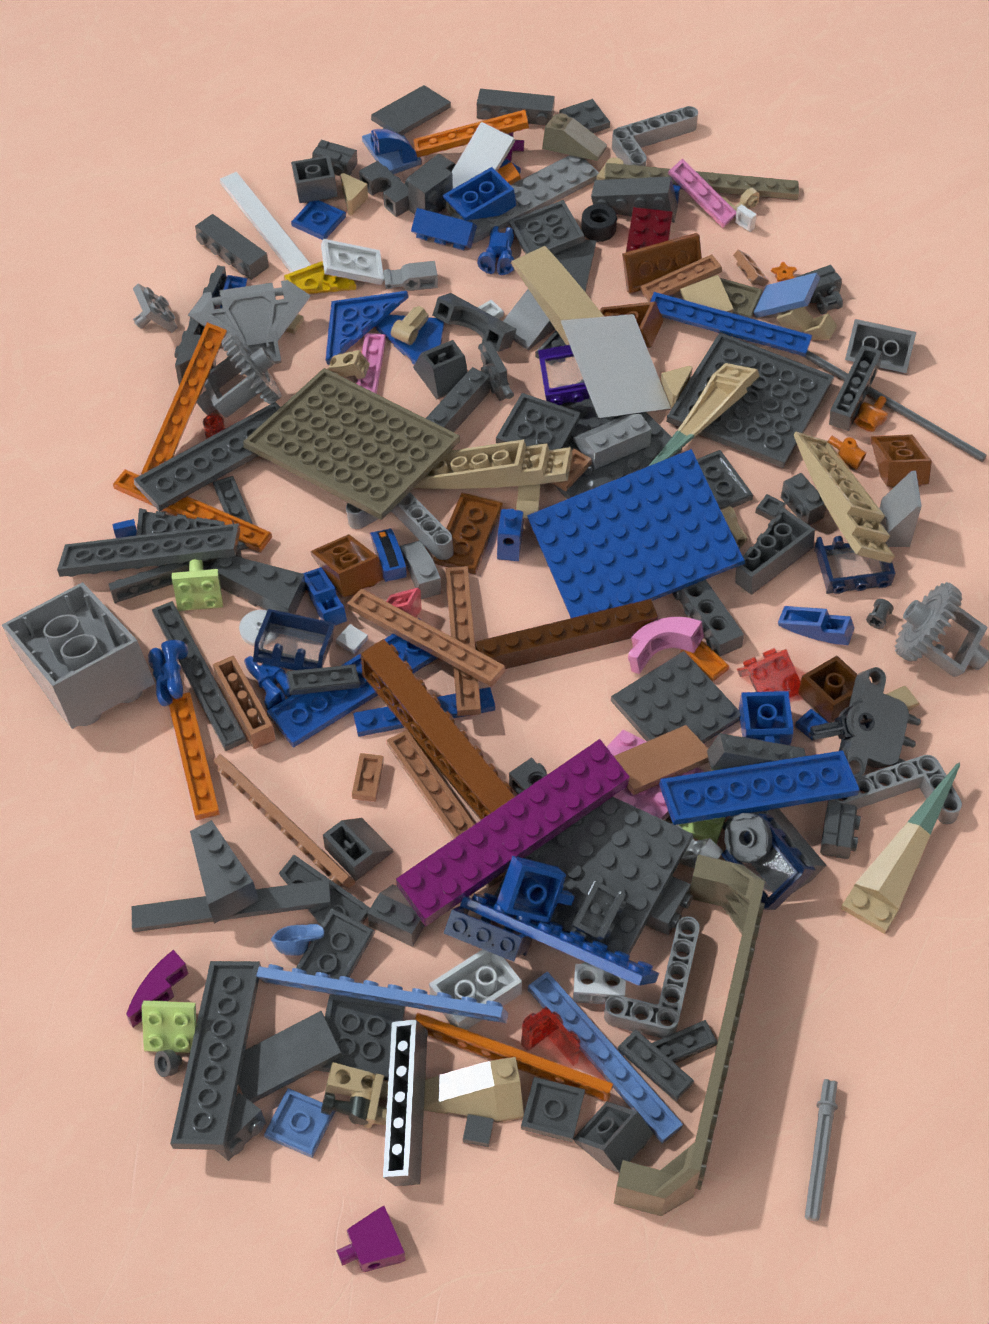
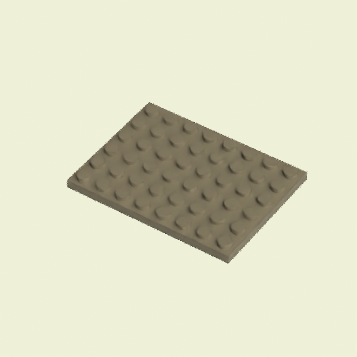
(352, 443)

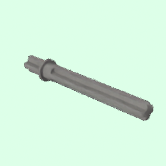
(821, 1149)

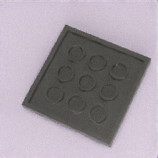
(676, 697)

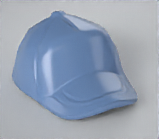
(295, 939)

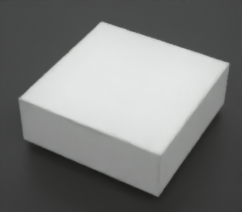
(745, 218)
(493, 309)
(351, 639)

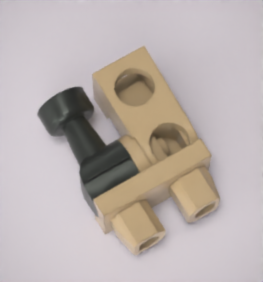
(364, 1094)

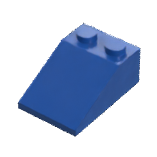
(482, 196)

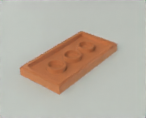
(662, 758)

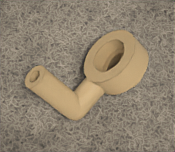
(748, 199)

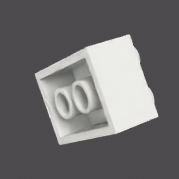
(479, 977)

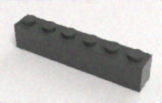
(405, 1103)

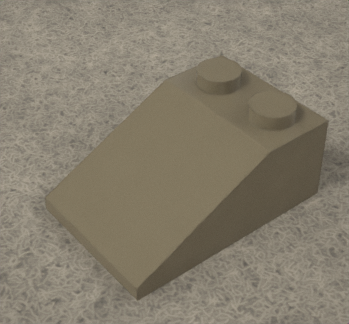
(572, 138)

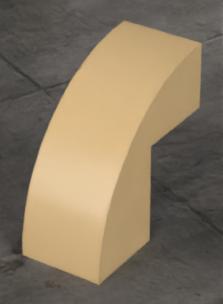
(800, 320)
(528, 499)

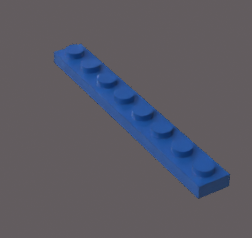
(732, 324)

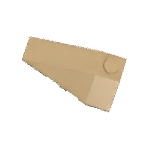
(478, 1090)

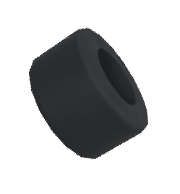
(599, 222)

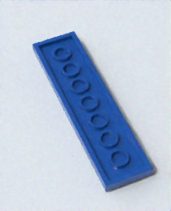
(310, 713)
(758, 787)
(569, 943)

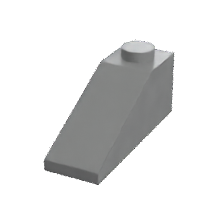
(421, 569)

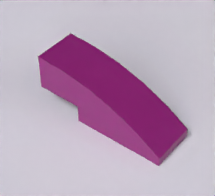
(157, 985)

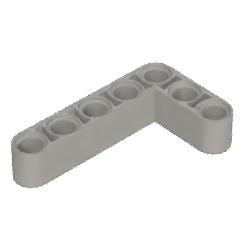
(632, 137)
(416, 519)
(898, 785)
(671, 988)

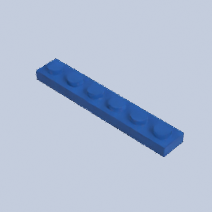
(384, 720)

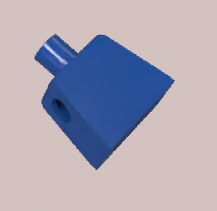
(510, 526)

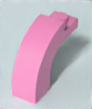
(663, 634)

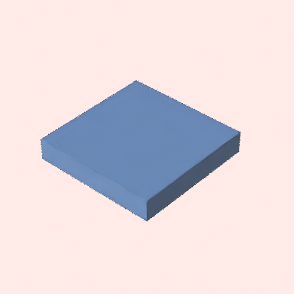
(298, 1123)

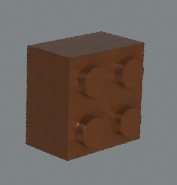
(828, 687)

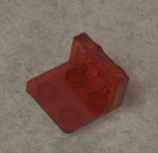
(772, 672)
(550, 1024)

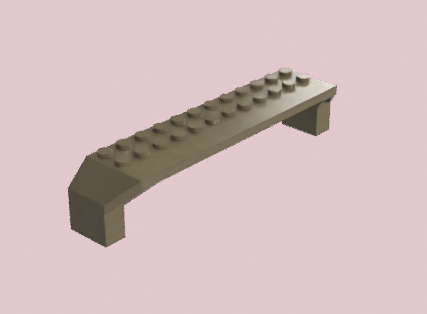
(665, 1189)

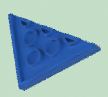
(356, 317)
(428, 336)

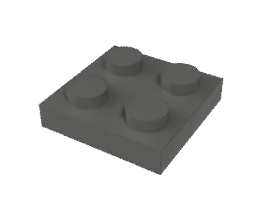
(588, 115)
(552, 1109)

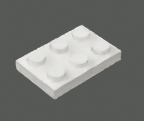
(352, 261)

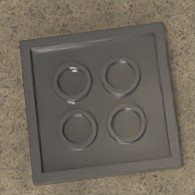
(548, 227)
(538, 423)
(362, 1032)

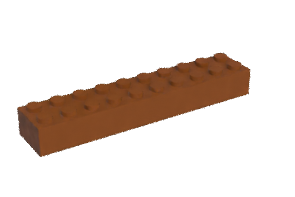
(434, 730)

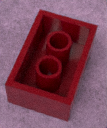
(648, 228)

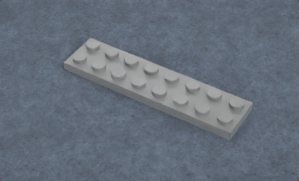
(540, 191)

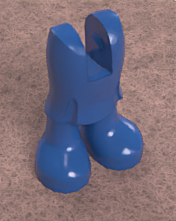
(500, 247)
(167, 670)
(268, 677)

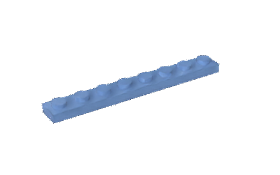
(607, 1058)

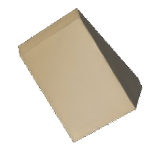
(354, 192)
(675, 382)

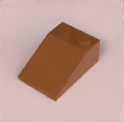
(647, 317)
(898, 457)
(348, 565)

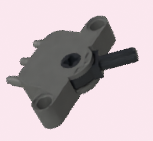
(871, 725)

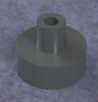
(167, 1062)

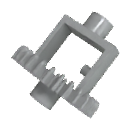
(239, 360)
(927, 621)

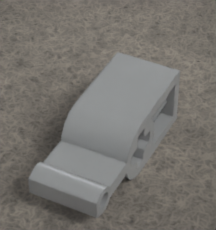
(412, 276)

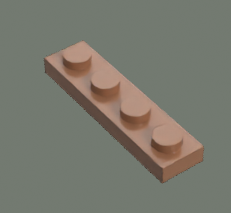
(683, 277)

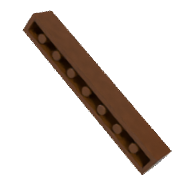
(568, 635)

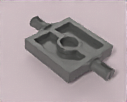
(496, 370)

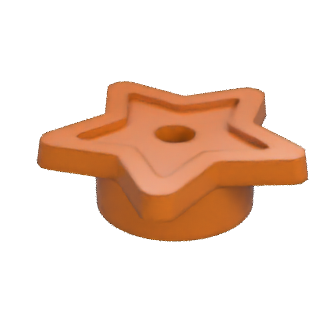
(784, 272)

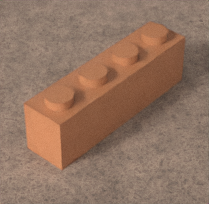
(243, 702)

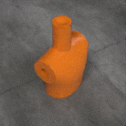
(871, 415)
(848, 451)

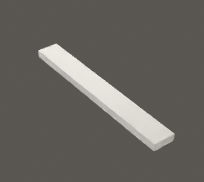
(264, 222)

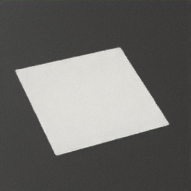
(615, 365)

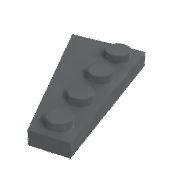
(160, 522)
(298, 871)

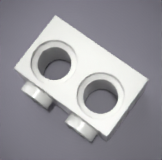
(599, 990)

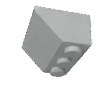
(892, 341)
(614, 439)

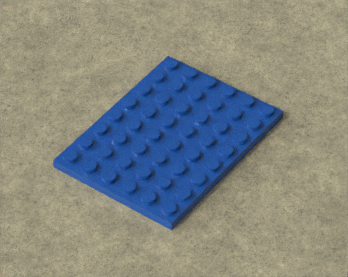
(636, 537)

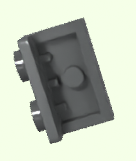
(599, 911)

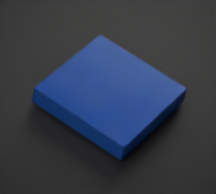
(318, 219)

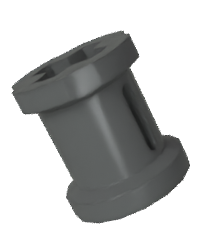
(829, 302)
(881, 610)

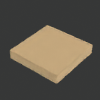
(708, 293)

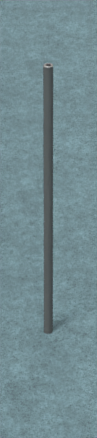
(902, 410)

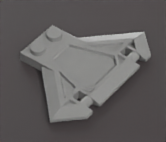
(253, 313)

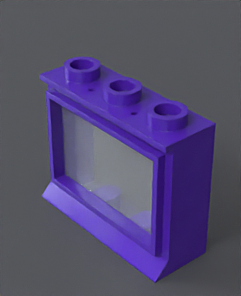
(562, 376)

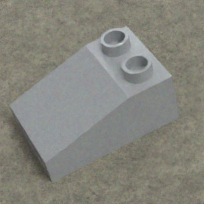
(79, 655)

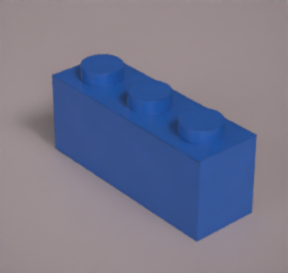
(443, 229)

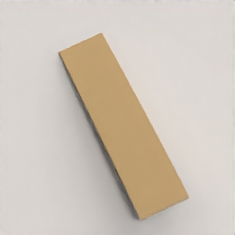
(554, 289)
(499, 466)
(845, 499)

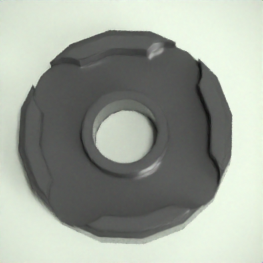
(760, 833)

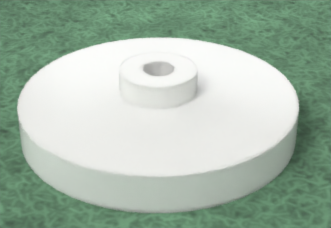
(251, 625)

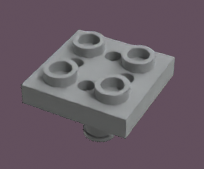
(154, 309)

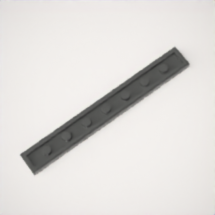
(200, 678)
(196, 909)

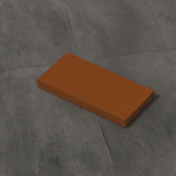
(659, 260)
(471, 531)

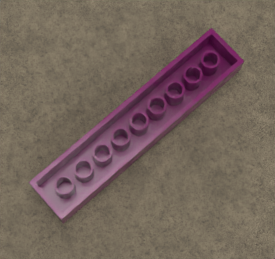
(512, 830)

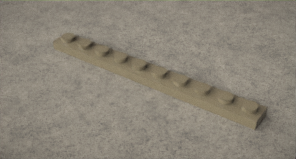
(719, 182)

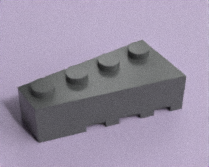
(645, 193)
(774, 551)
(261, 583)
(222, 874)

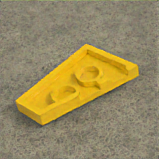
(313, 280)

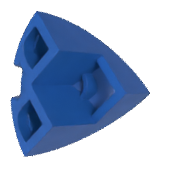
(388, 141)

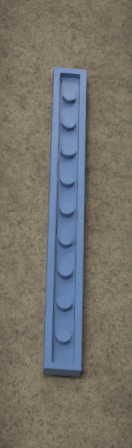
(391, 995)

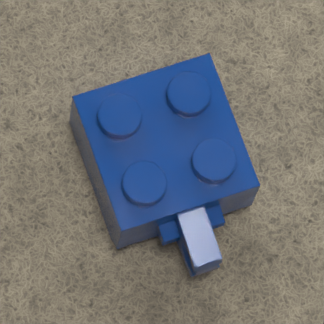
(766, 716)
(533, 889)

